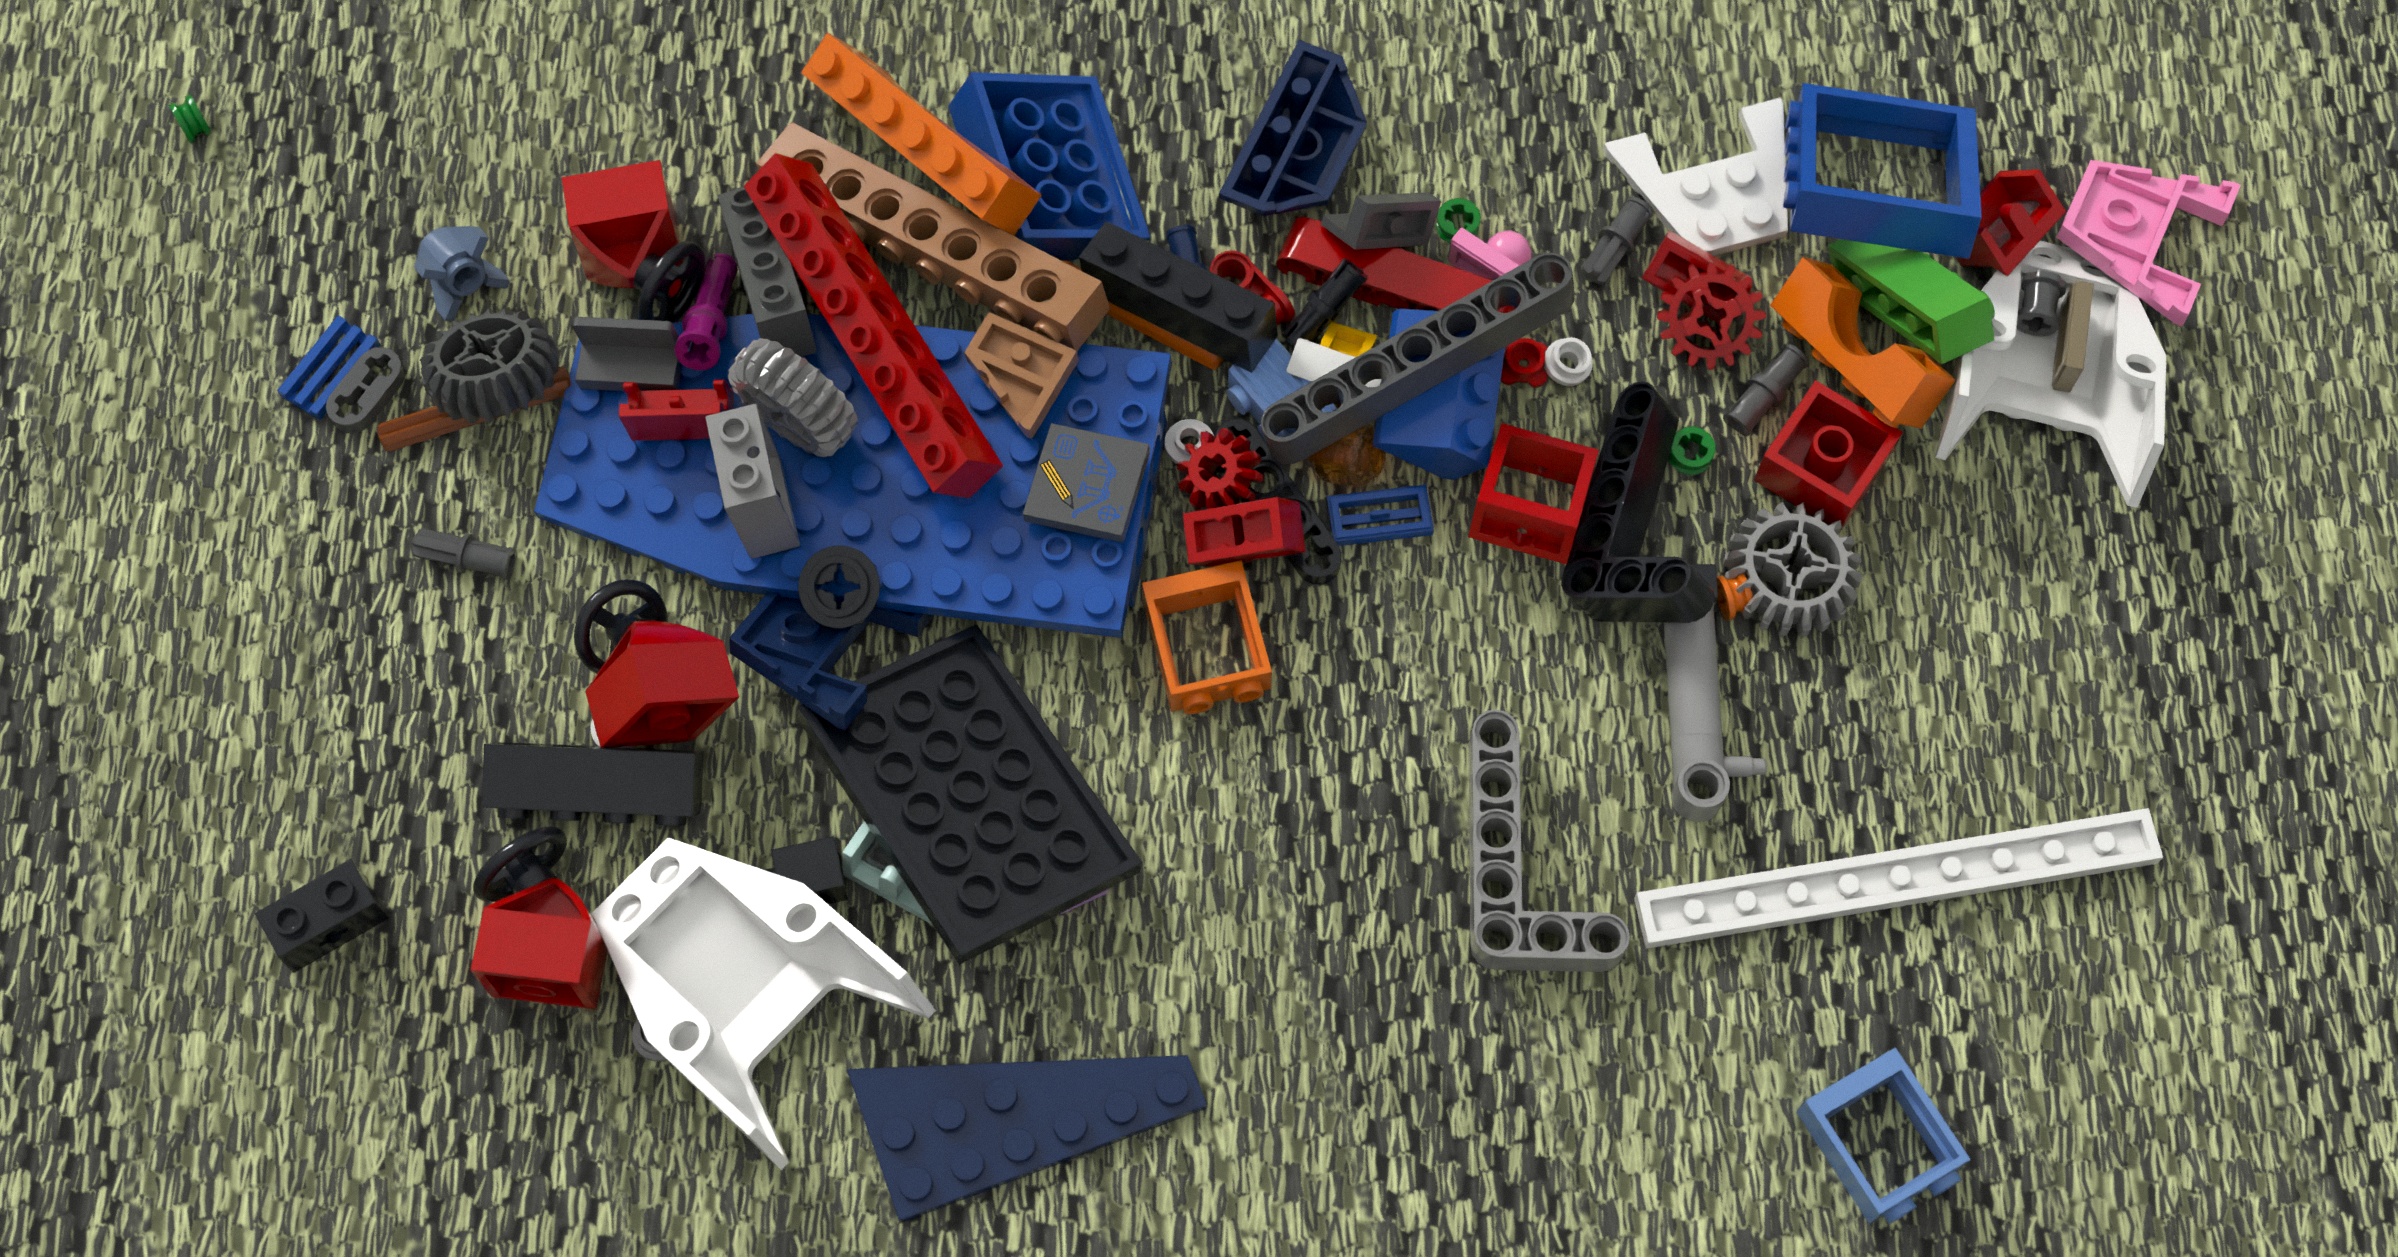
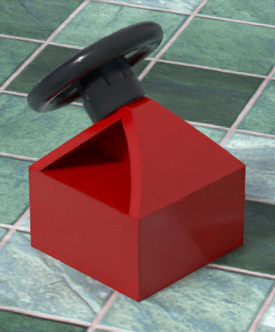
(631, 237)
(659, 676)
(538, 934)

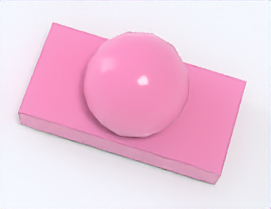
(1490, 260)

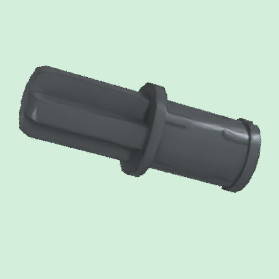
(1616, 240)
(464, 552)

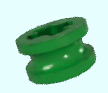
(190, 118)
(1462, 206)
(1706, 448)

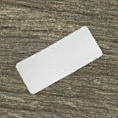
(1313, 361)

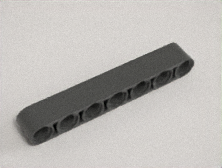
(1428, 337)

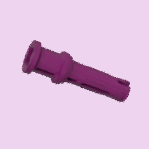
(706, 320)

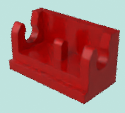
(672, 412)

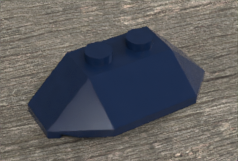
(1299, 137)

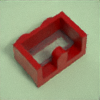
(2015, 216)

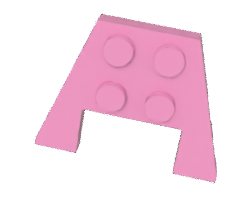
(2122, 220)

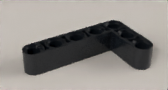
(1604, 560)

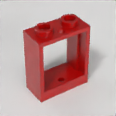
(1548, 528)

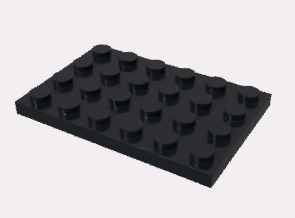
(972, 795)

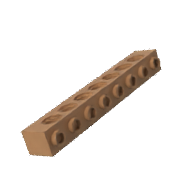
(938, 237)

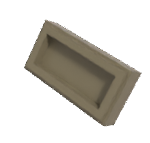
(2072, 336)

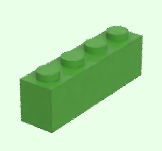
(1917, 297)

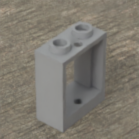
(752, 481)

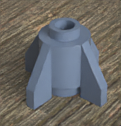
(455, 266)

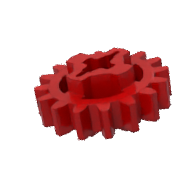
(1690, 325)

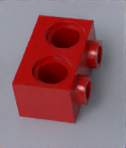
(1244, 532)

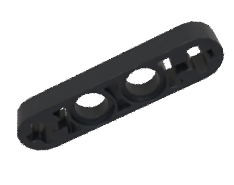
(1287, 489)

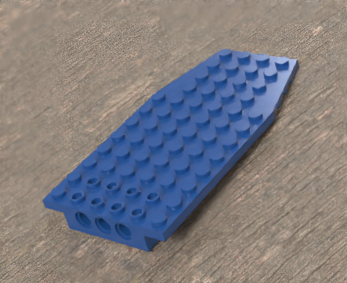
(929, 548)

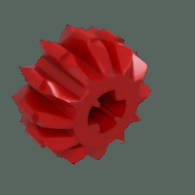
(1233, 456)

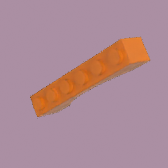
(920, 136)

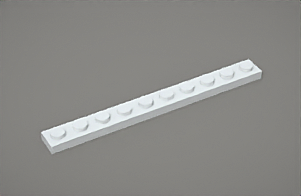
(1897, 878)

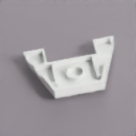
(1722, 201)

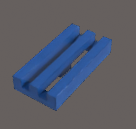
(313, 358)
(1380, 533)

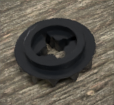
(824, 569)

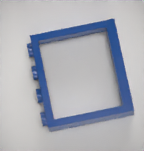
(1874, 216)

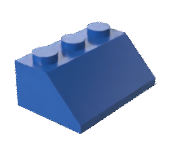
(1448, 425)

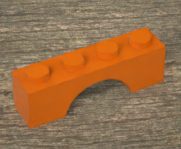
(1823, 310)

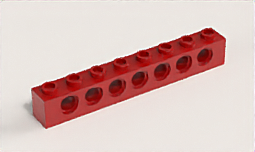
(873, 327)

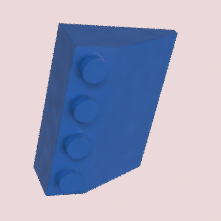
(1052, 141)

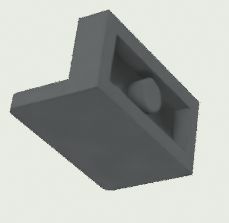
(1386, 220)
(627, 352)

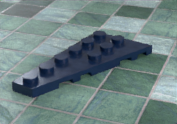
(980, 1126)

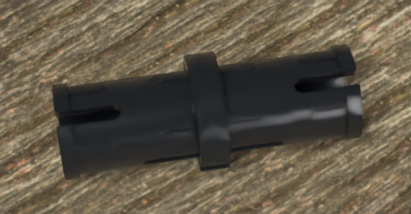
(1326, 303)

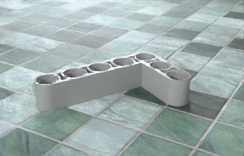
(1505, 866)

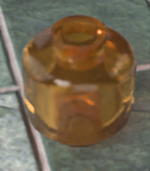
(1350, 460)

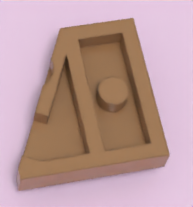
(1020, 369)

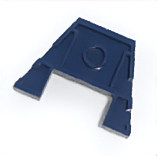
(799, 653)

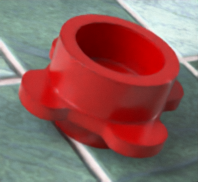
(1526, 350)

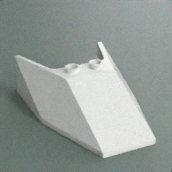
(2115, 397)
(729, 964)

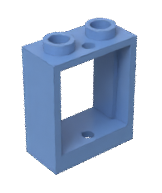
(1894, 1072)

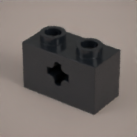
(321, 916)

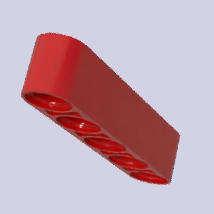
(1393, 273)

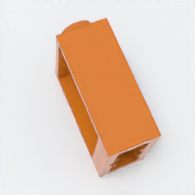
(1198, 590)

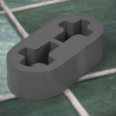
(357, 383)

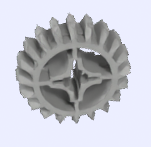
(793, 397)
(1833, 570)

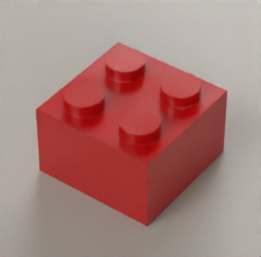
(1827, 455)

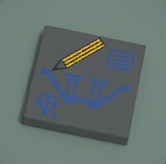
(1086, 482)

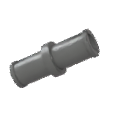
(1766, 389)

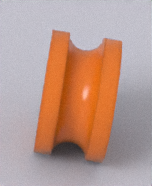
(1729, 599)

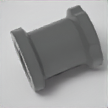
(2040, 303)

